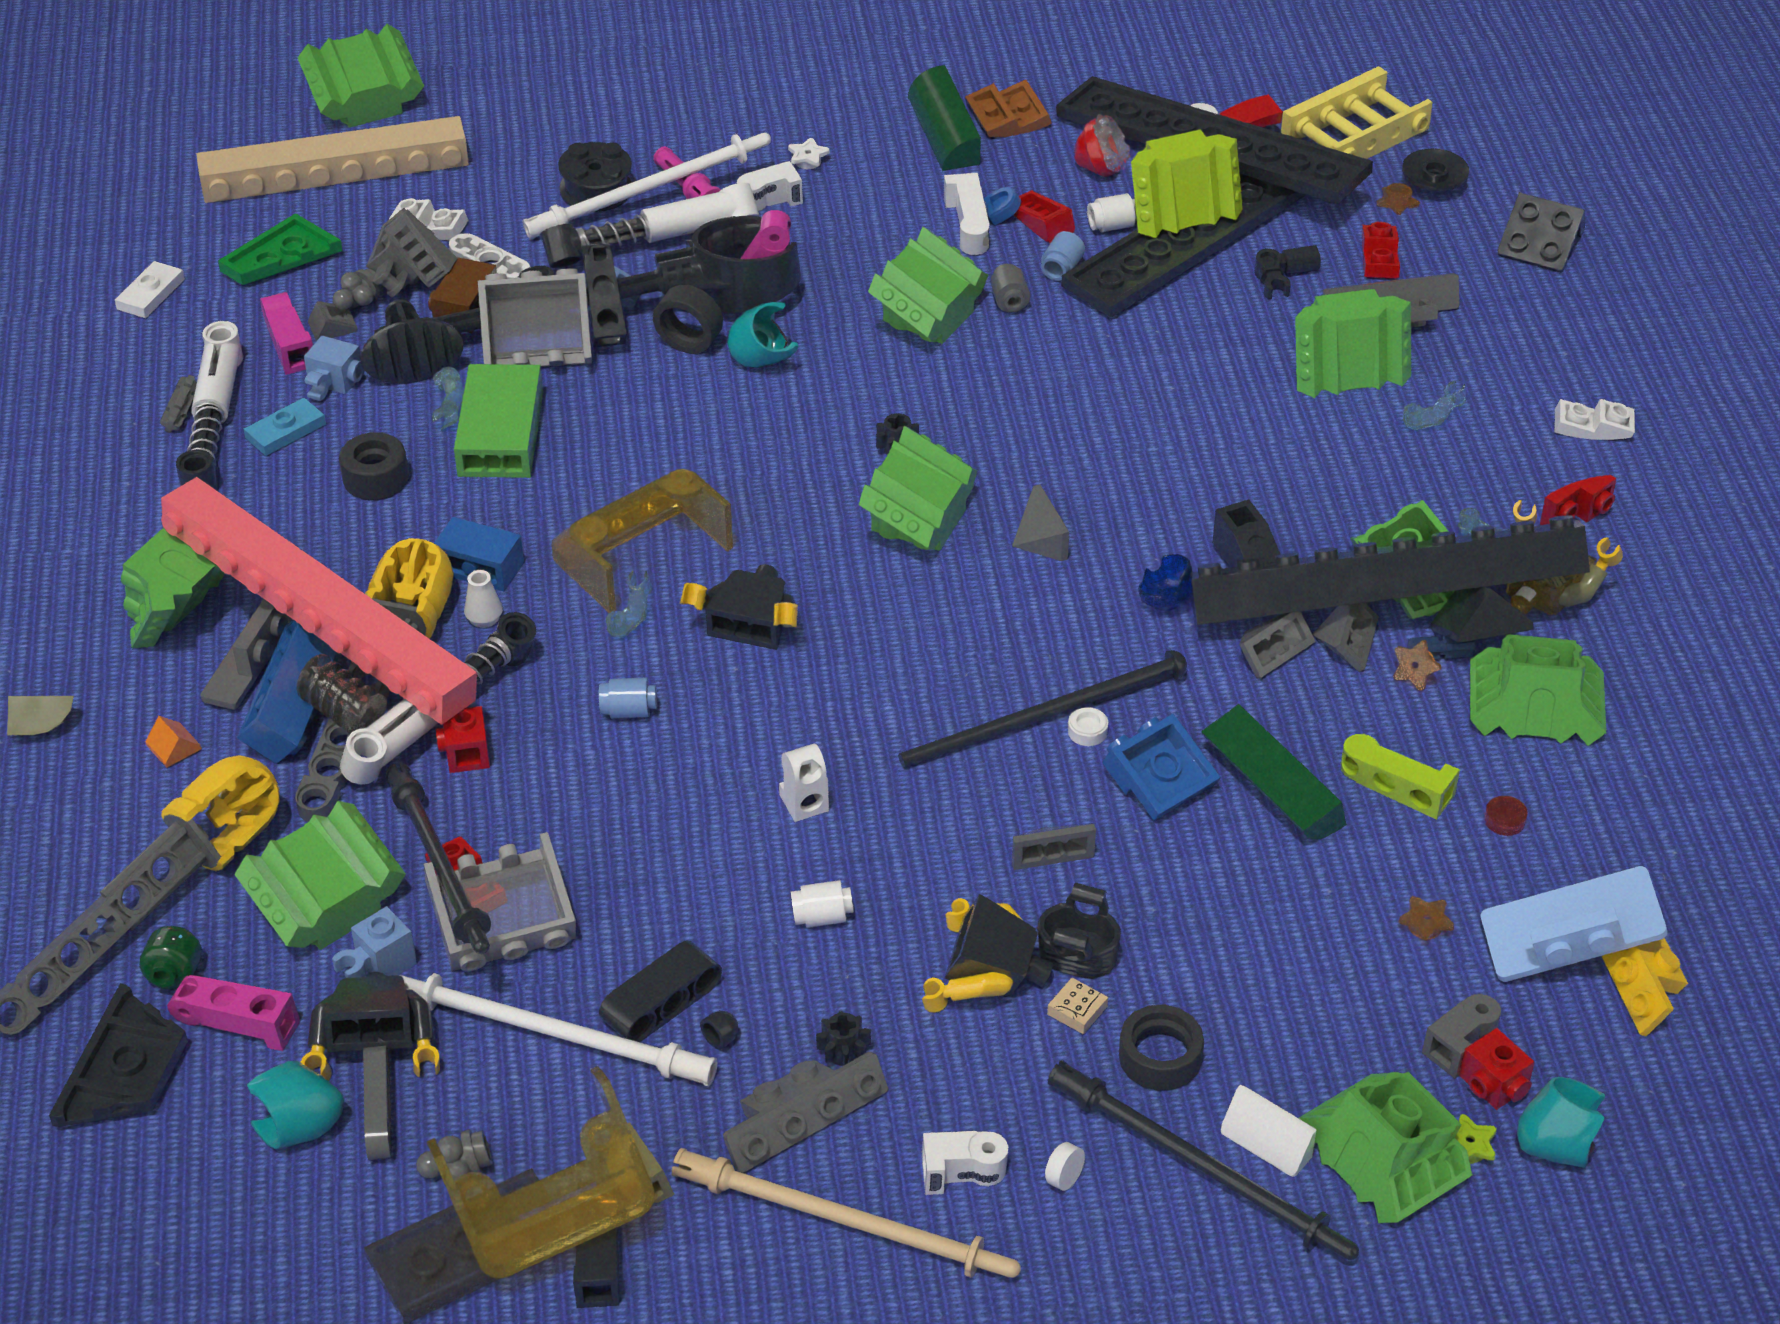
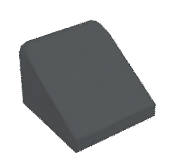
(330, 321)

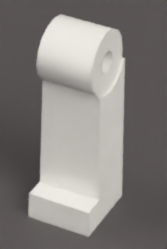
(966, 195)

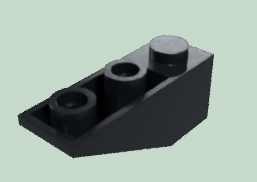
(1243, 534)

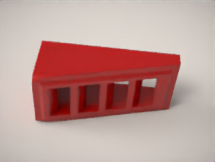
(1044, 215)

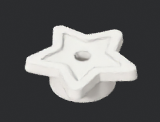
(807, 154)

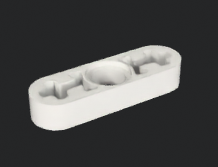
(477, 249)

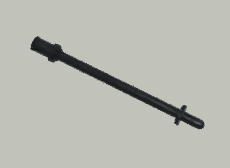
(471, 923)
(1094, 1095)

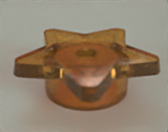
(1398, 198)
(1425, 661)
(1422, 927)

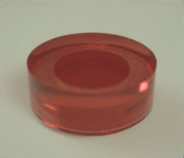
(1506, 815)

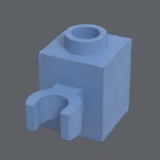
(332, 367)
(380, 946)

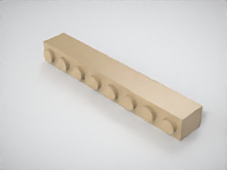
(332, 159)

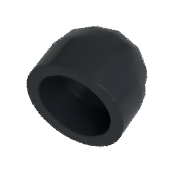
(719, 1028)

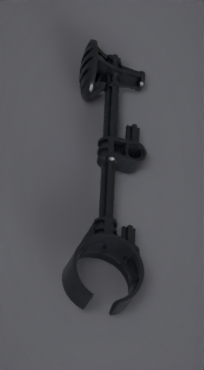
(418, 347)

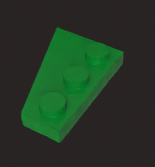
(278, 250)

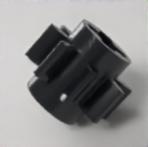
(892, 430)
(843, 1038)

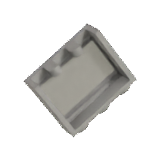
(535, 319)
(520, 896)

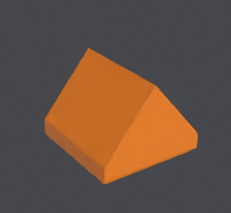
(171, 741)

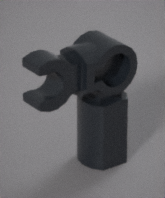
(1272, 264)

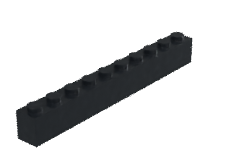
(1389, 571)

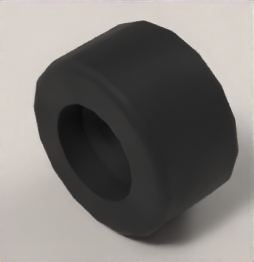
(373, 466)

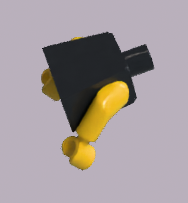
(988, 954)

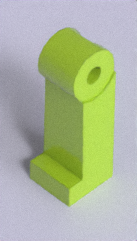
(1398, 776)

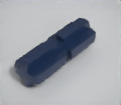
(1446, 647)

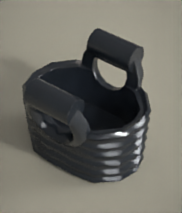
(1080, 941)

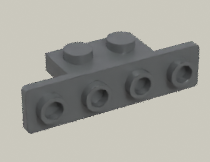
(1425, 293)
(246, 658)
(799, 1106)

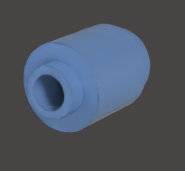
(1062, 255)
(627, 698)

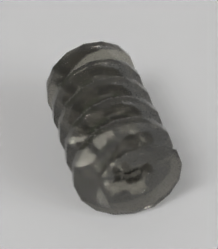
(339, 694)

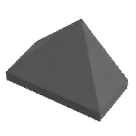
(1042, 528)
(1349, 633)
(1275, 642)
(1053, 845)

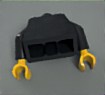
(746, 607)
(371, 1014)

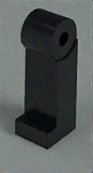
(603, 296)
(596, 1266)

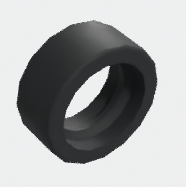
(700, 306)
(1166, 1021)

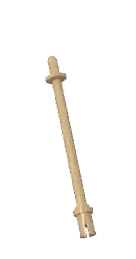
(721, 1175)

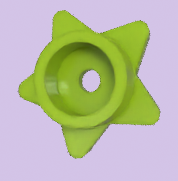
(1481, 1134)

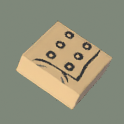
(1077, 1005)

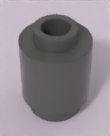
(1010, 288)

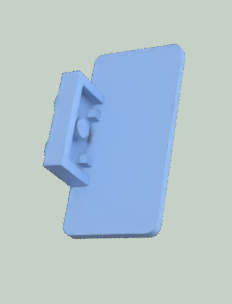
(1573, 924)

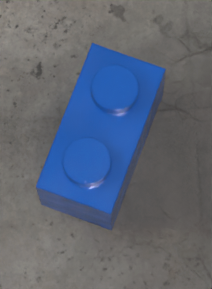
(484, 548)

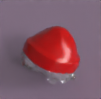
(1102, 147)

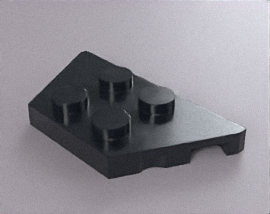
(121, 1064)

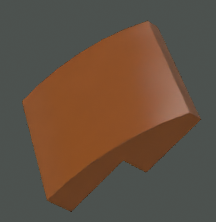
(1009, 110)

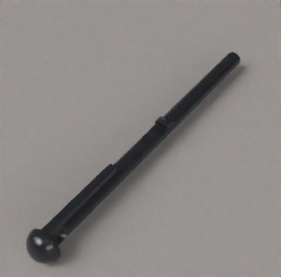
(1172, 667)

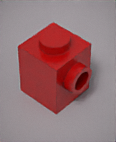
(464, 741)
(1497, 1069)

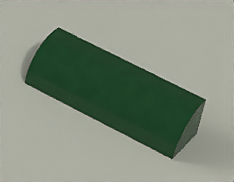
(945, 119)
(1276, 773)

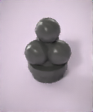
(356, 290)
(461, 1156)

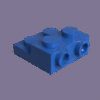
(1160, 766)

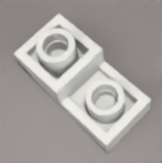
(443, 222)
(1604, 422)

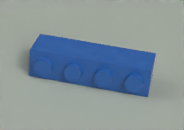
(277, 712)

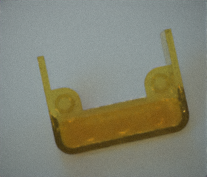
(582, 543)
(561, 1208)

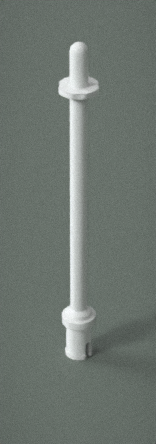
(560, 215)
(669, 1059)

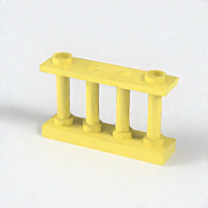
(1351, 98)

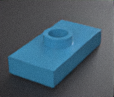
(284, 426)

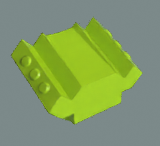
(1186, 182)

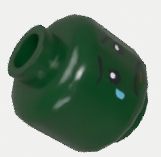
(170, 954)

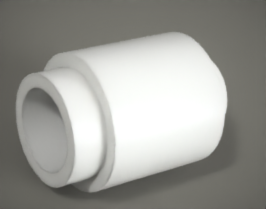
(1112, 213)
(821, 904)

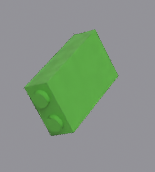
(499, 421)

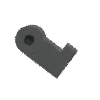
(1458, 1029)

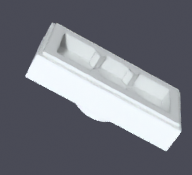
(149, 289)

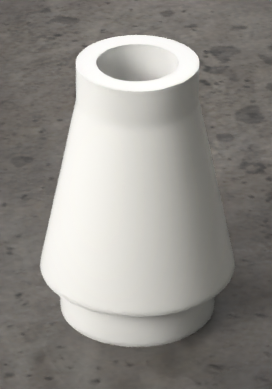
(482, 601)

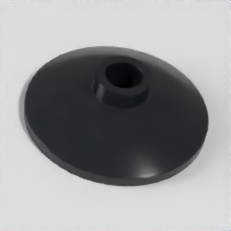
(1435, 169)

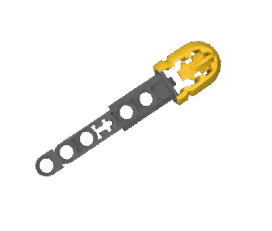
(404, 574)
(184, 845)

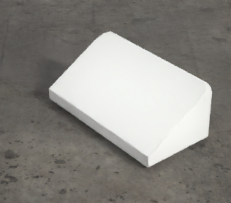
(1269, 1131)

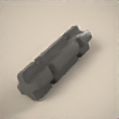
(179, 404)

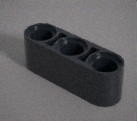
(660, 991)

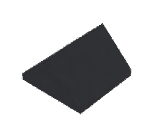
(1478, 615)

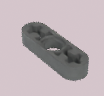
(377, 1103)

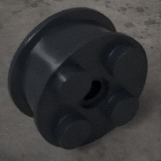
(592, 171)

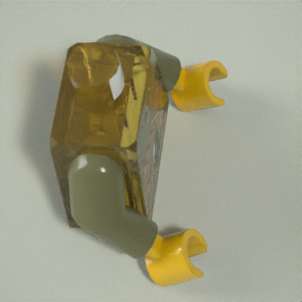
(1556, 593)

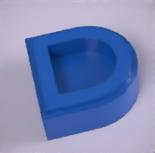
(1002, 204)

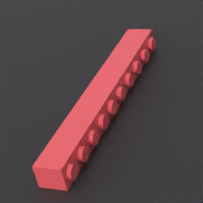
(319, 600)

